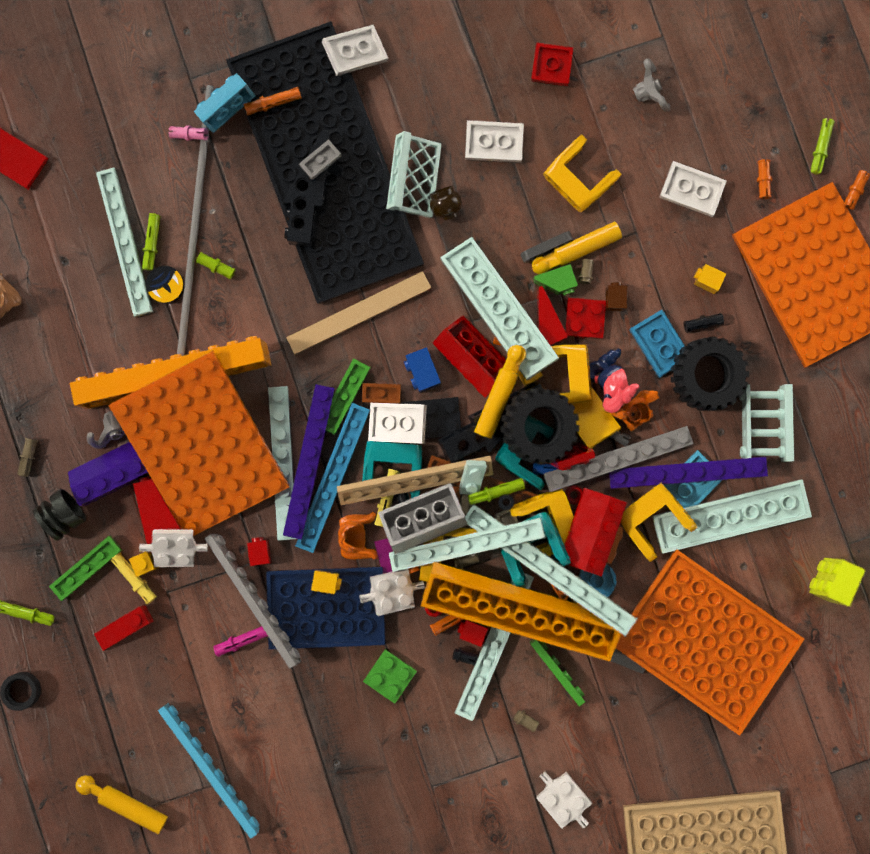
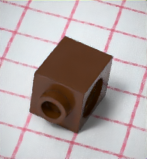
(616, 297)

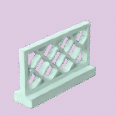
(400, 169)

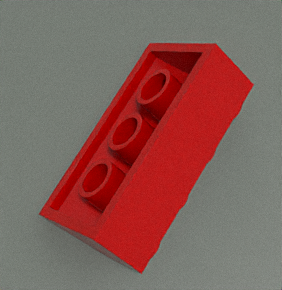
(470, 354)
(593, 531)

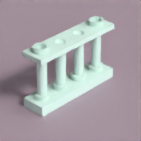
(784, 432)

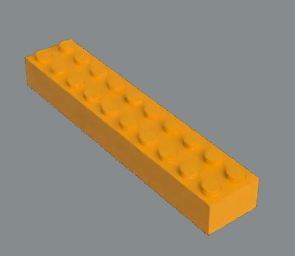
(110, 387)
(518, 611)

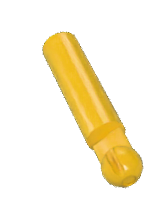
(578, 248)
(500, 392)
(123, 804)

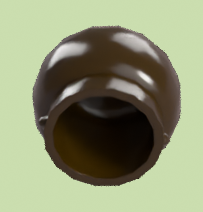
(445, 203)

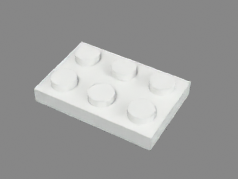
(354, 50)
(494, 141)
(692, 189)
(397, 423)

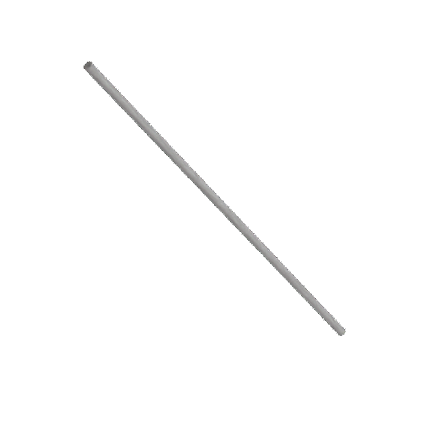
(193, 237)

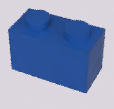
(422, 369)

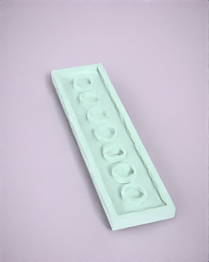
(498, 306)
(734, 516)

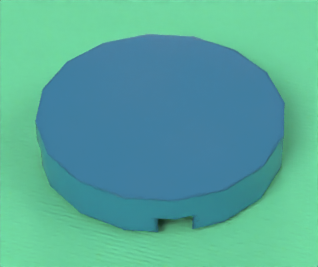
(603, 584)

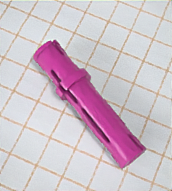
(234, 643)

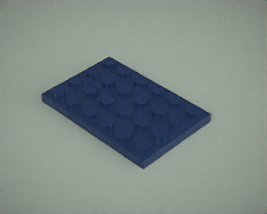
(323, 618)

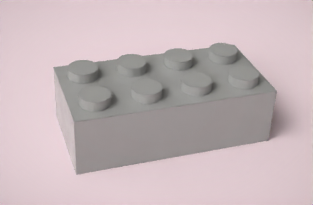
(422, 518)

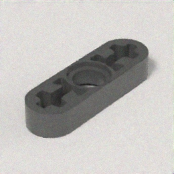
(546, 247)

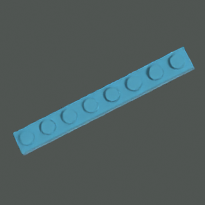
(214, 775)

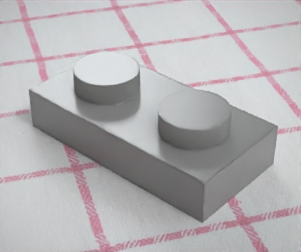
(320, 159)

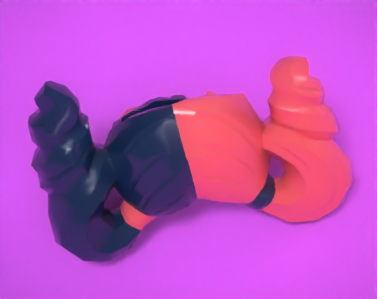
(612, 381)

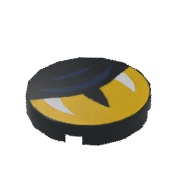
(165, 284)

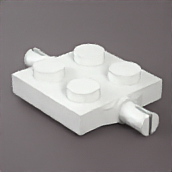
(173, 548)
(392, 592)
(564, 799)

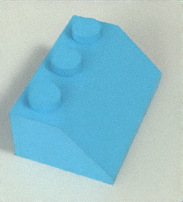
(224, 102)

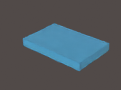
(658, 342)

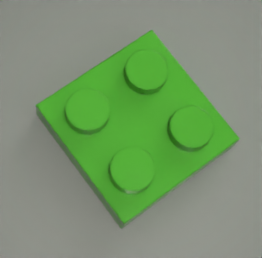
(390, 676)

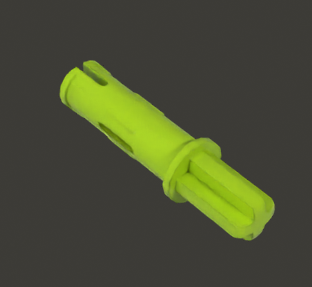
(822, 146)
(151, 242)
(496, 491)
(26, 613)

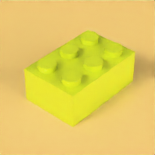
(836, 581)

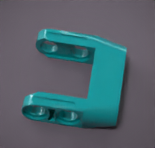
(391, 454)
(510, 460)
(554, 540)

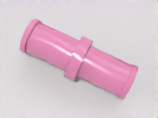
(188, 133)

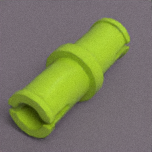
(215, 265)

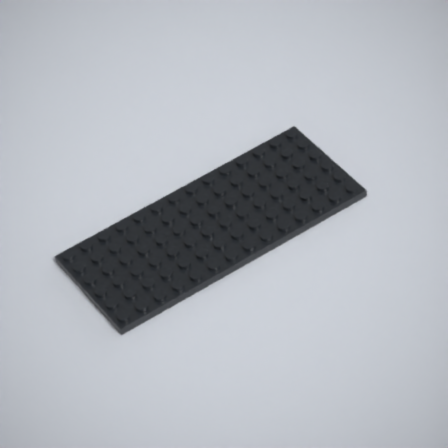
(355, 234)

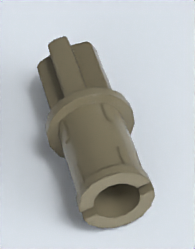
(27, 457)

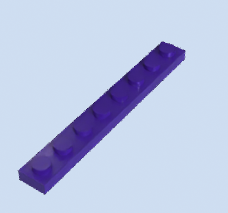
(308, 462)
(689, 472)

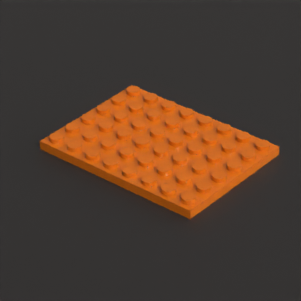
(812, 272)
(199, 444)
(708, 642)

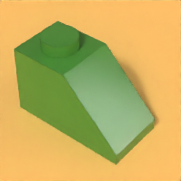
(558, 280)

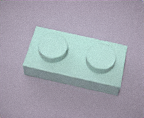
(472, 476)

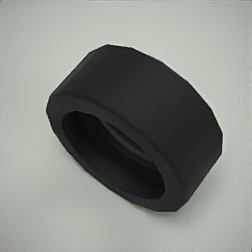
(6, 696)

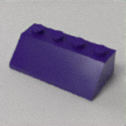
(106, 474)

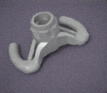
(650, 87)
(111, 431)

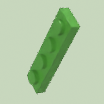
(346, 394)
(85, 568)
(563, 677)

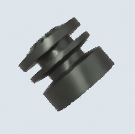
(58, 514)

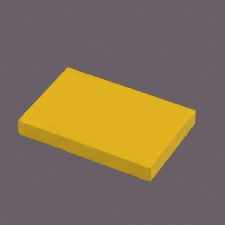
(594, 421)

